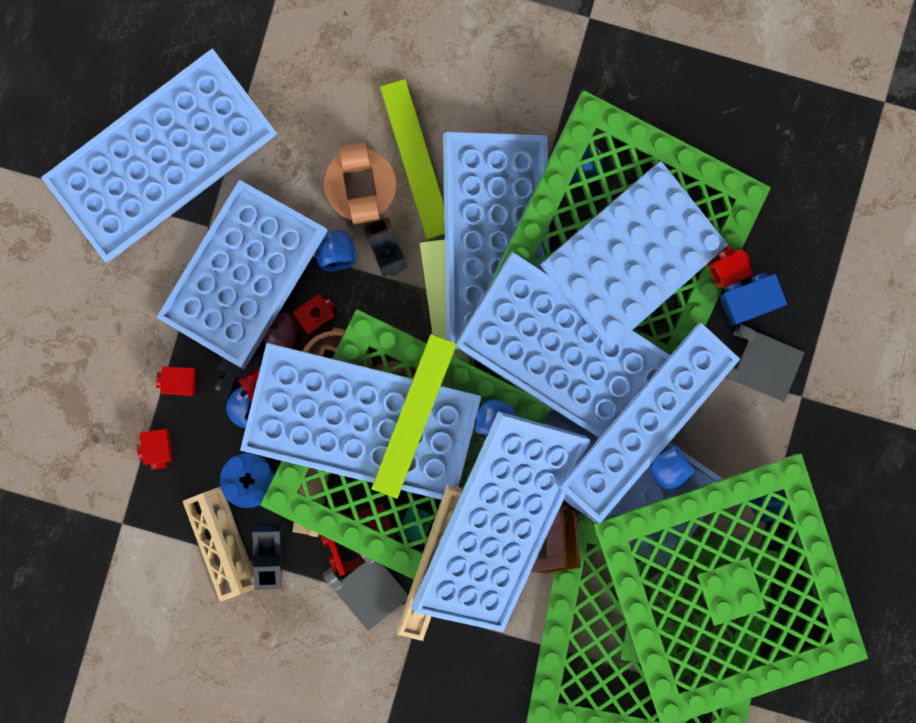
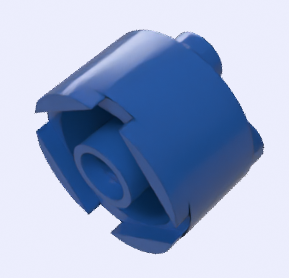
(238, 467)

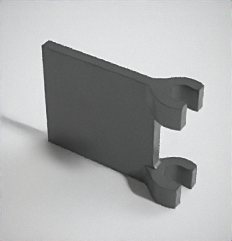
(765, 364)
(368, 591)

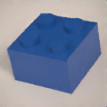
(752, 300)

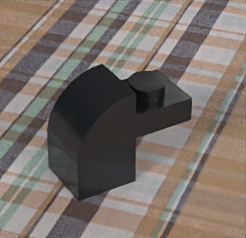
(385, 247)
(227, 384)
(267, 558)

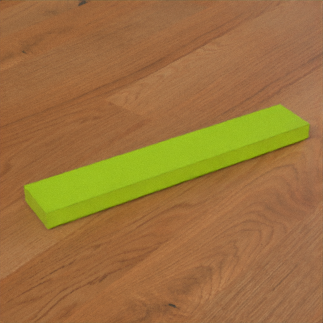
(415, 157)
(413, 416)

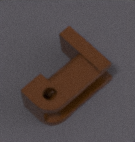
(561, 545)

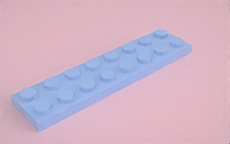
(649, 423)

